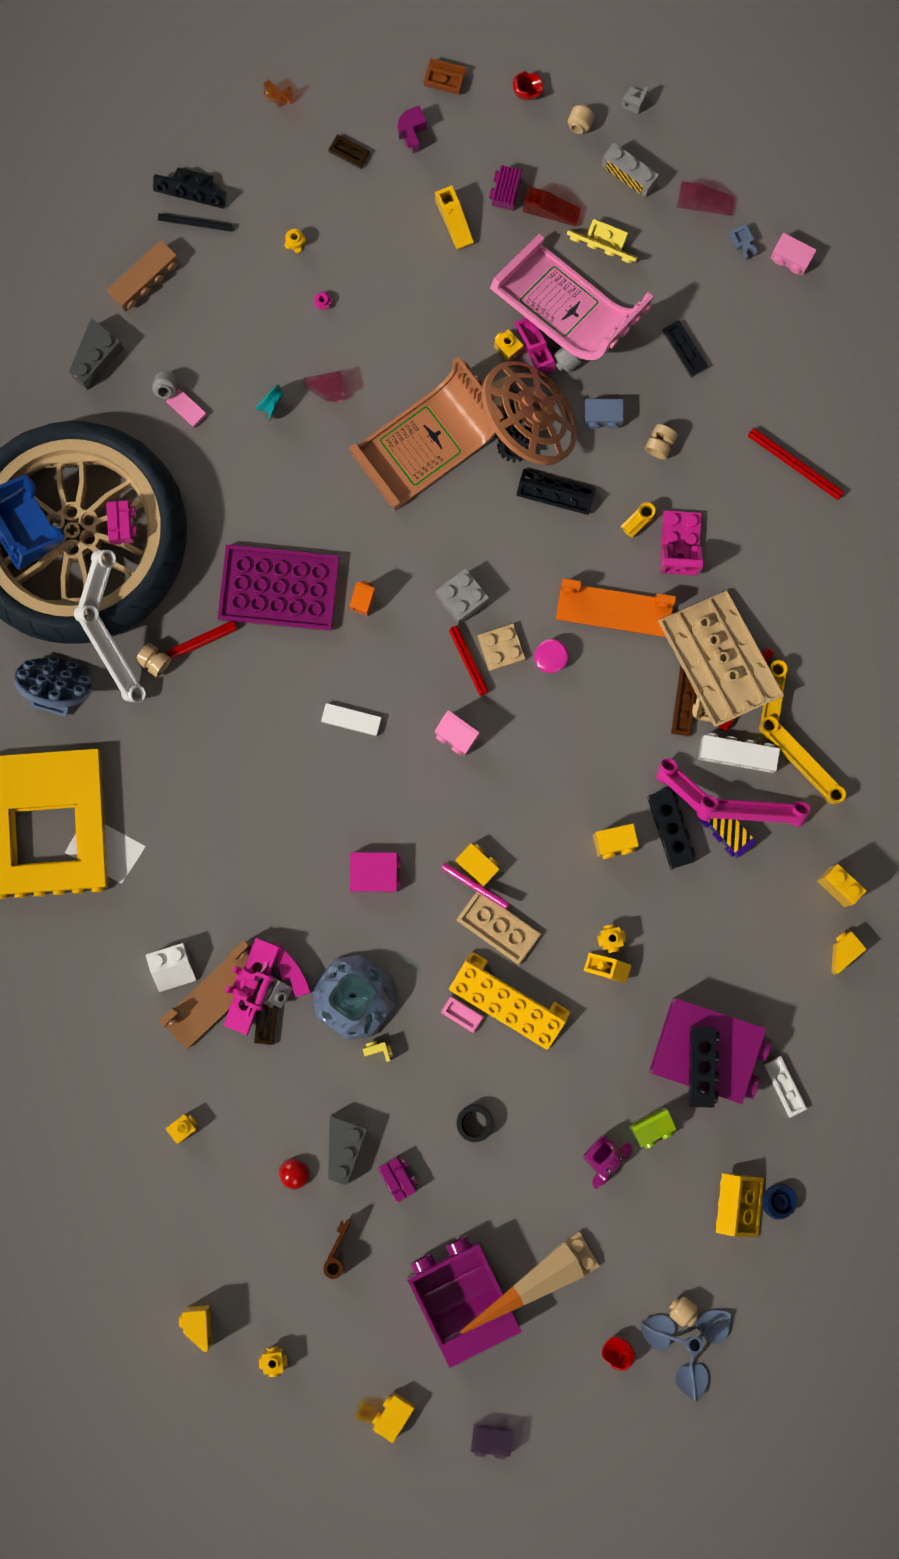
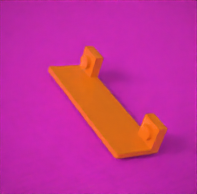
(612, 608)

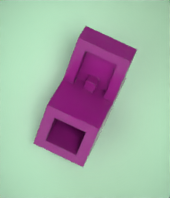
(410, 123)

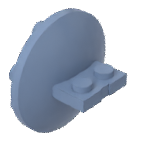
(52, 685)

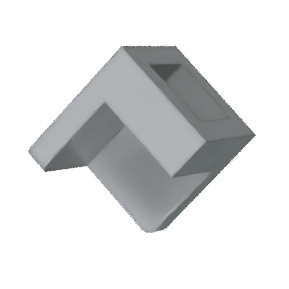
(634, 99)

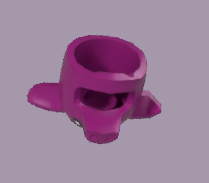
(605, 1158)

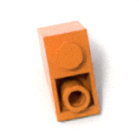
(362, 598)

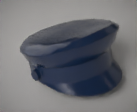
(779, 1201)

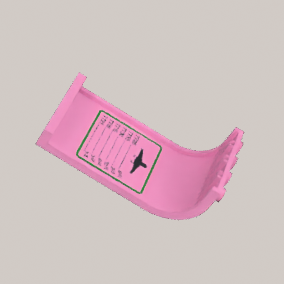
(564, 302)

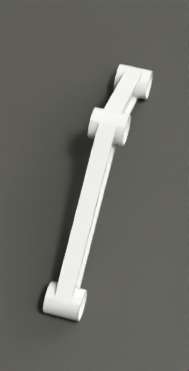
(98, 633)

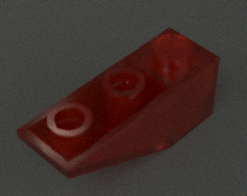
(550, 206)

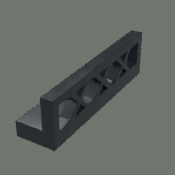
(555, 493)

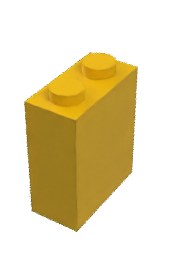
(841, 885)

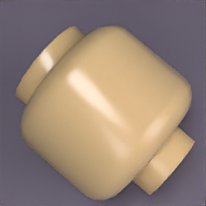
(580, 119)
(683, 1312)

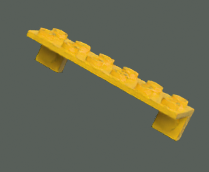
(507, 1003)

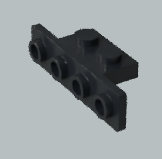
(190, 186)

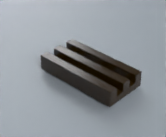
(332, 150)
(273, 1026)

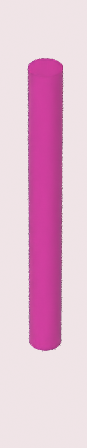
(474, 885)

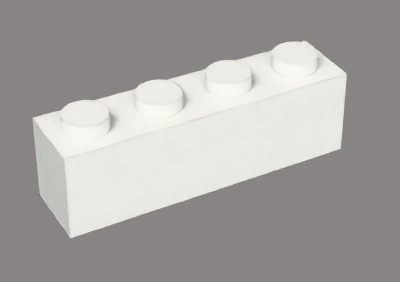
(739, 753)

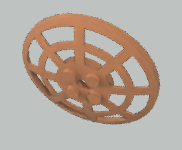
(537, 420)

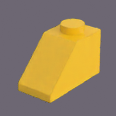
(845, 951)
(607, 967)

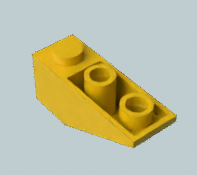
(453, 217)

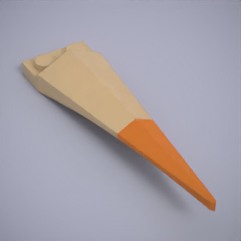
(561, 1267)

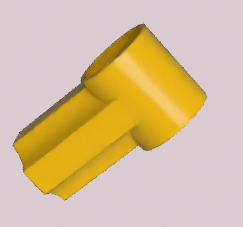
(637, 520)

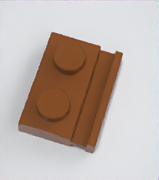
(444, 76)

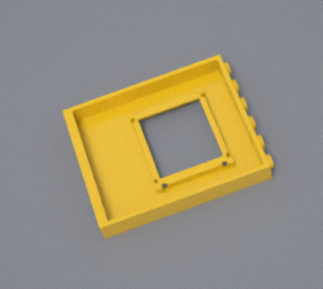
(48, 783)

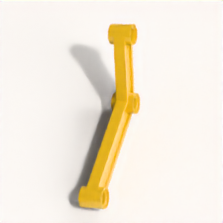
(792, 749)

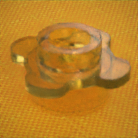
(371, 1409)

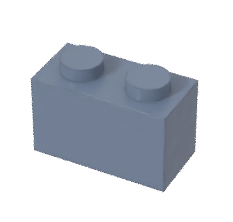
(603, 413)

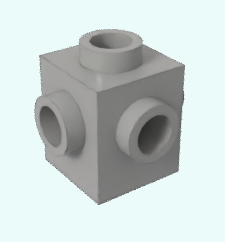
(277, 993)

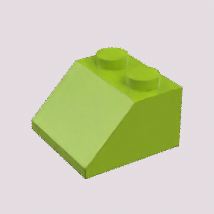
(653, 1127)

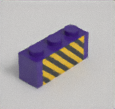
(731, 834)

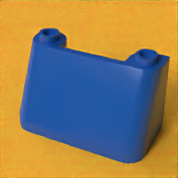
(23, 525)

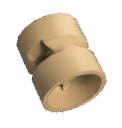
(662, 439)
(151, 658)

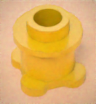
(297, 244)

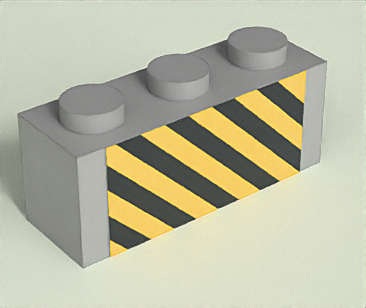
(629, 170)

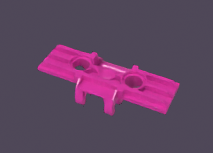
(247, 985)

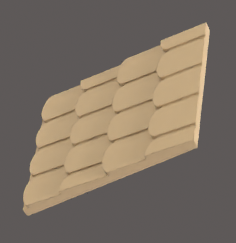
(720, 658)

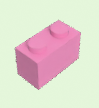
(792, 254)

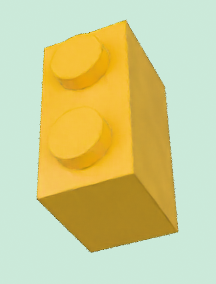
(477, 864)
(393, 1417)

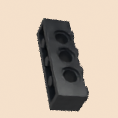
(674, 858)
(696, 1056)

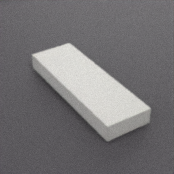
(351, 719)
(785, 1086)

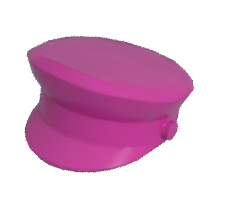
(551, 656)

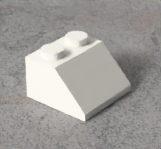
(171, 967)

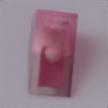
(327, 386)

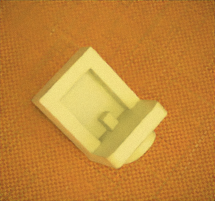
(373, 1047)

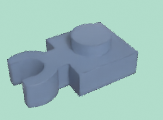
(742, 239)

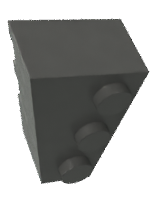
(94, 354)
(344, 1147)

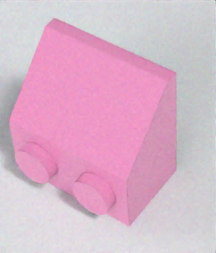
(456, 733)

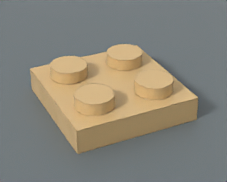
(501, 647)

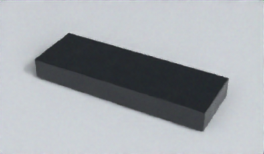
(685, 349)

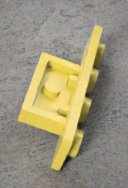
(605, 237)

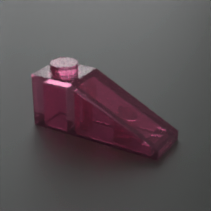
(705, 199)

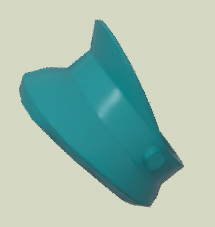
(270, 401)

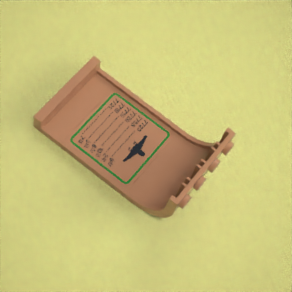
(428, 438)

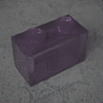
(491, 1441)

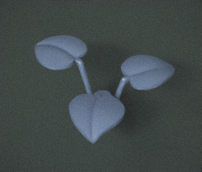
(714, 1327)

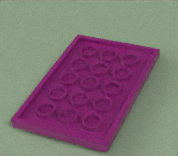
(278, 587)

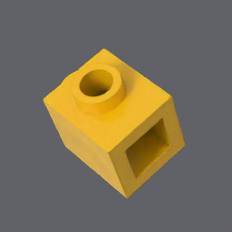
(508, 345)
(182, 1128)

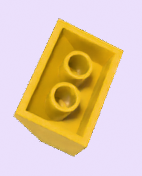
(739, 1205)

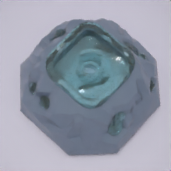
(373, 1001)

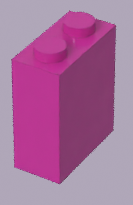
(374, 872)

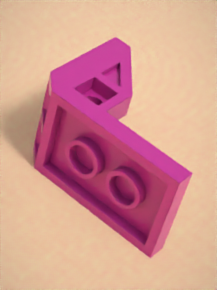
(681, 543)

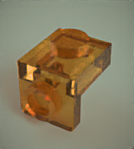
(275, 95)

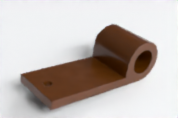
(333, 1266)

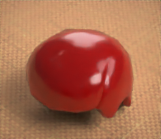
(293, 1173)

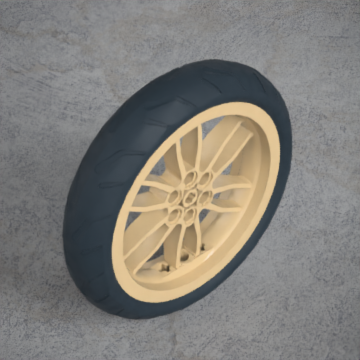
(81, 445)

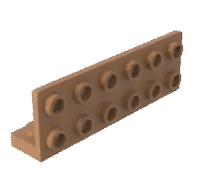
(207, 1001)

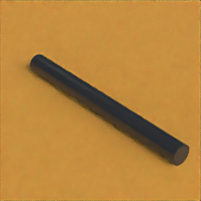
(195, 222)

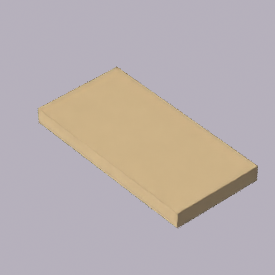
(498, 927)

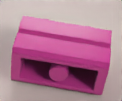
(120, 522)

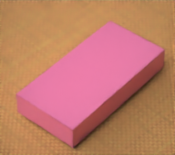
(186, 408)
(462, 1014)

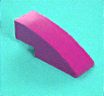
(535, 345)
(290, 970)

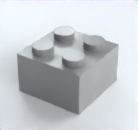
(462, 596)

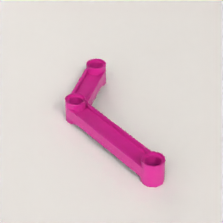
(710, 807)

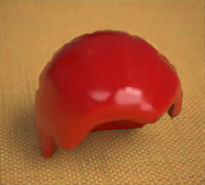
(527, 85)
(618, 1353)

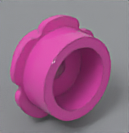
(322, 305)

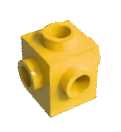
(606, 944)
(278, 1356)

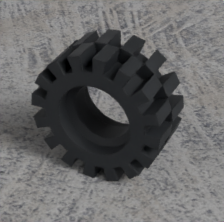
(505, 451)

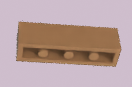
(143, 275)

